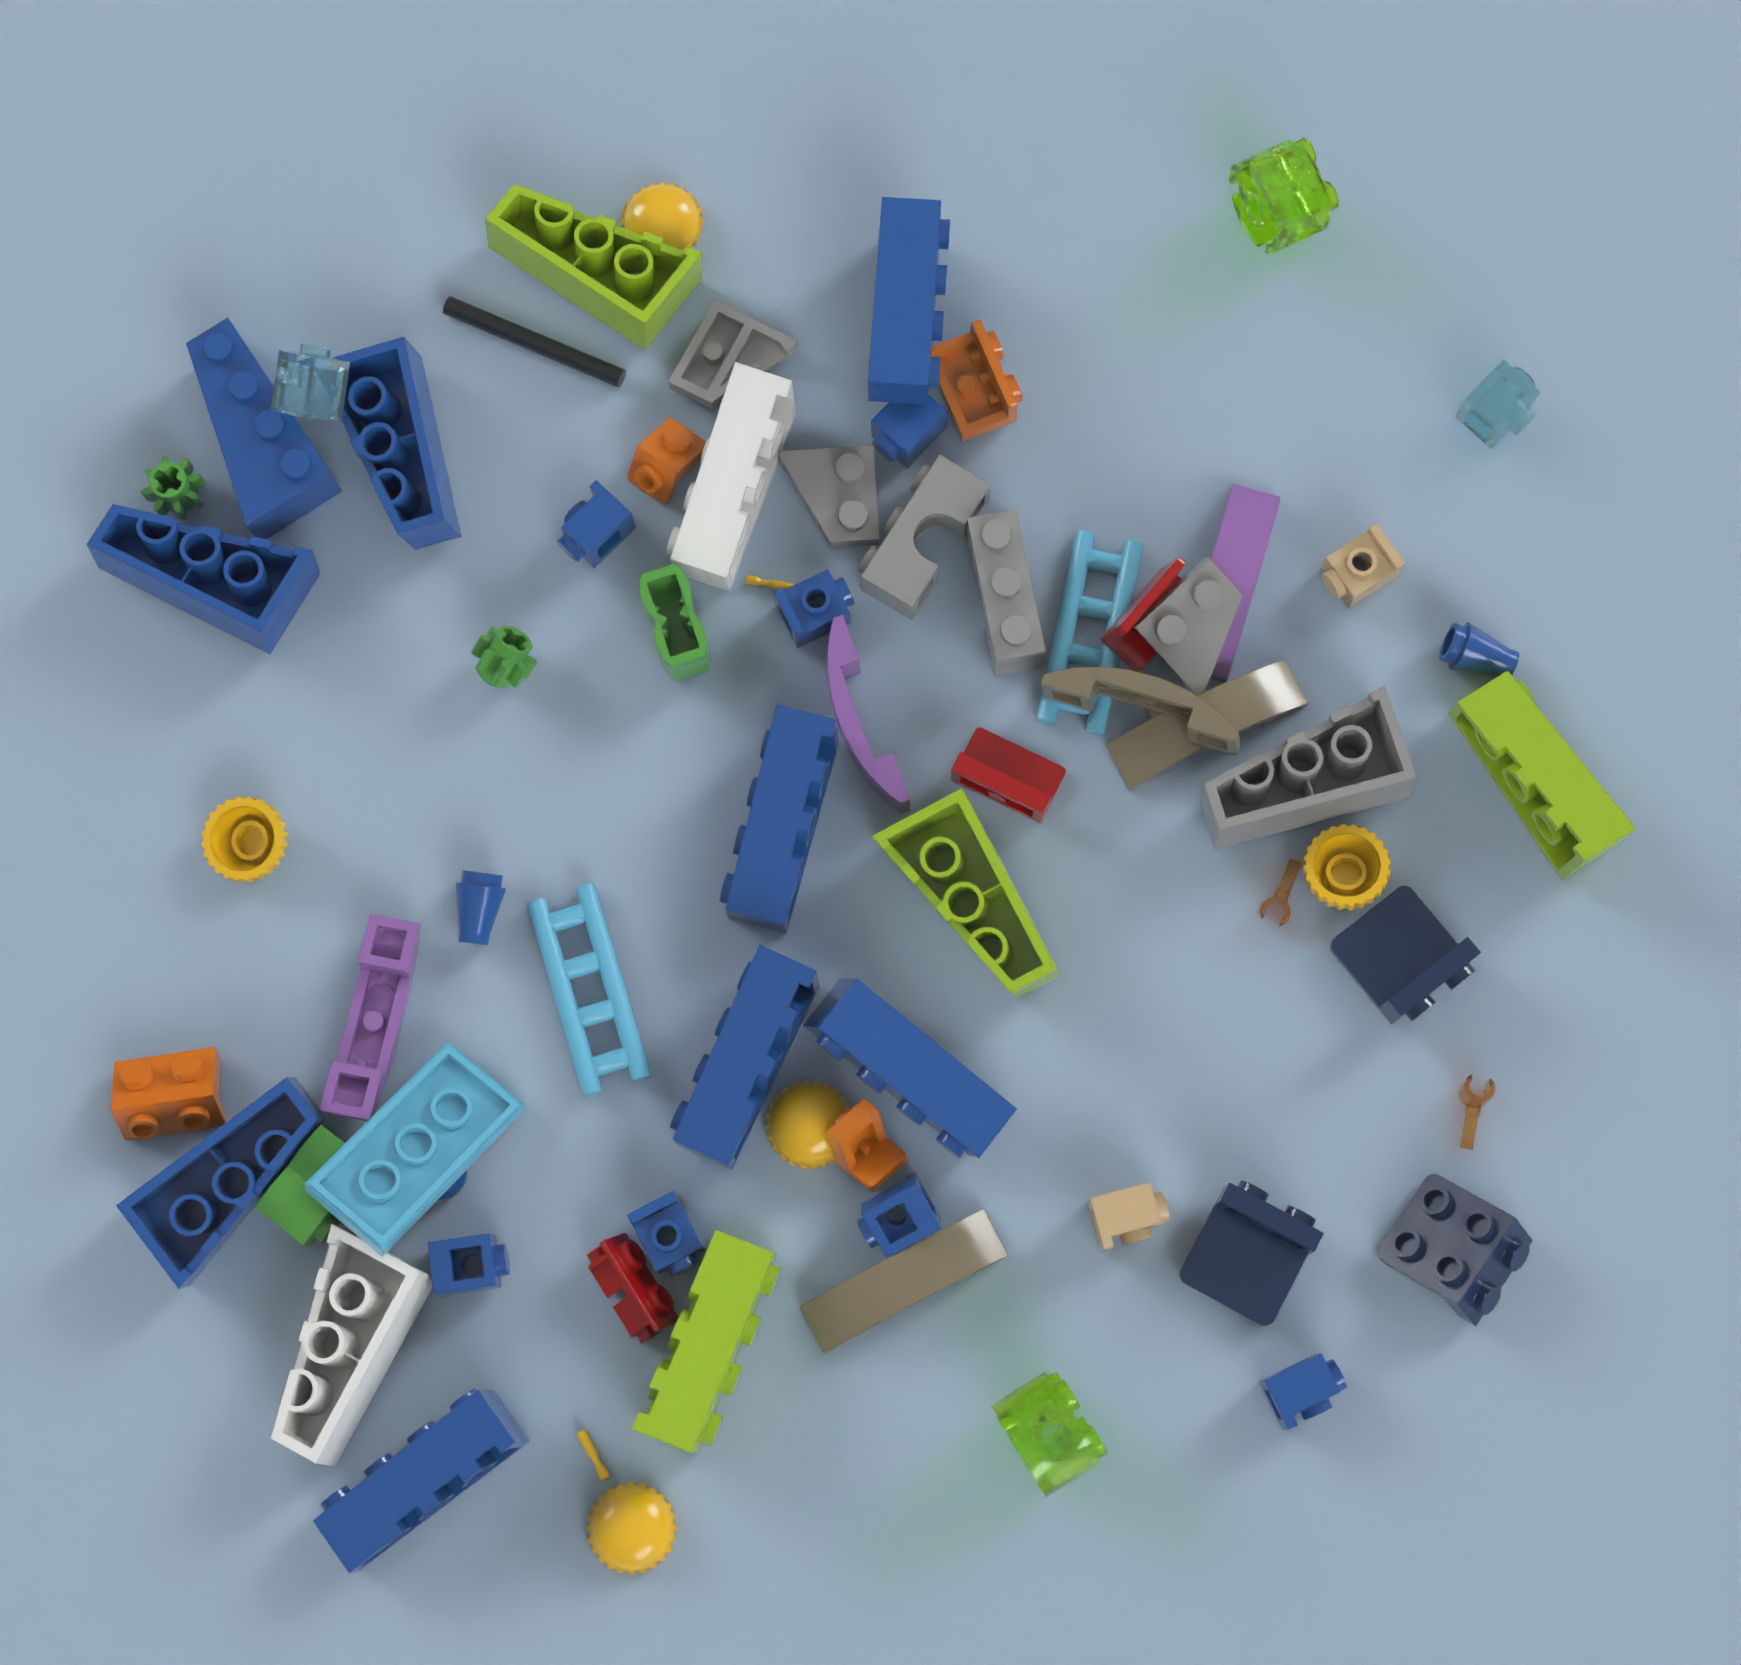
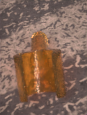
(1282, 892)
(1473, 1109)

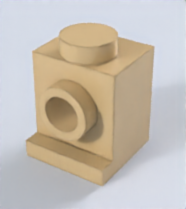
(1379, 557)
(1127, 1215)

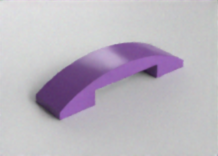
(1240, 555)
(881, 772)
(373, 1019)

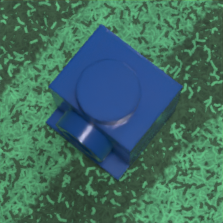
(595, 526)
(810, 623)
(659, 1214)
(895, 1236)
(449, 1259)
(1303, 1389)

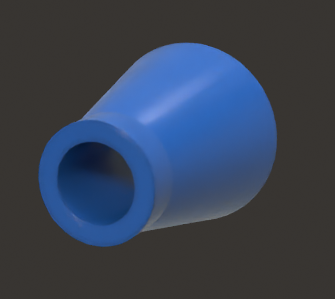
(1474, 651)
(478, 904)

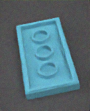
(414, 1148)

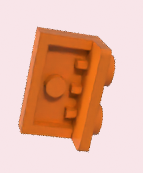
(975, 383)
(167, 1094)

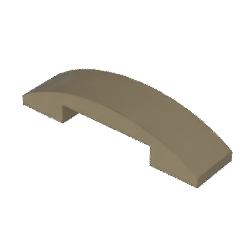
(1082, 685)
(1244, 701)
(903, 1280)

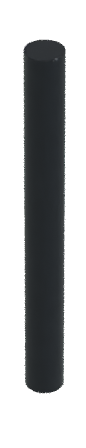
(534, 341)

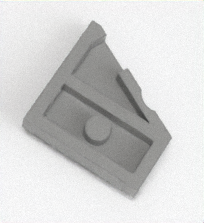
(718, 343)
(838, 491)
(1192, 623)

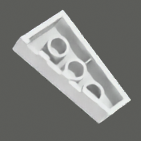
(733, 476)
(347, 1344)

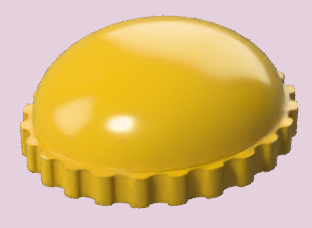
(665, 213)
(244, 839)
(1346, 867)
(801, 1122)
(631, 1528)

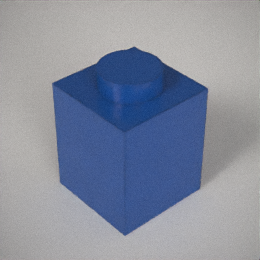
(907, 430)

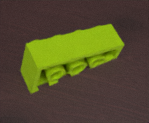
(604, 269)
(1540, 775)
(965, 880)
(707, 1343)

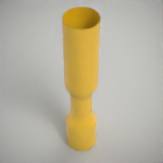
(773, 584)
(592, 1453)

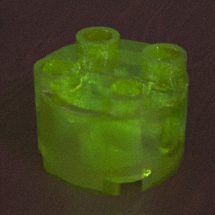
(1282, 195)
(1068, 1451)

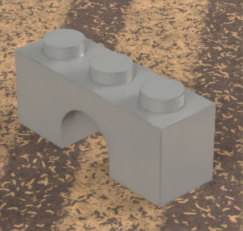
(941, 500)
(1006, 592)

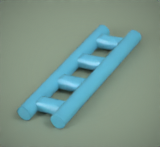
(1074, 604)
(616, 1007)

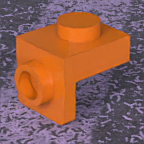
(665, 459)
(863, 1147)

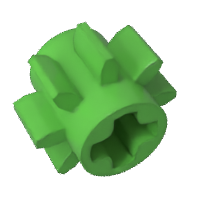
(174, 475)
(504, 657)

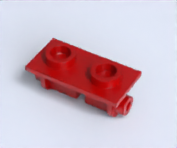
(622, 1265)

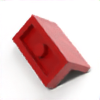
(1122, 636)
(1008, 774)

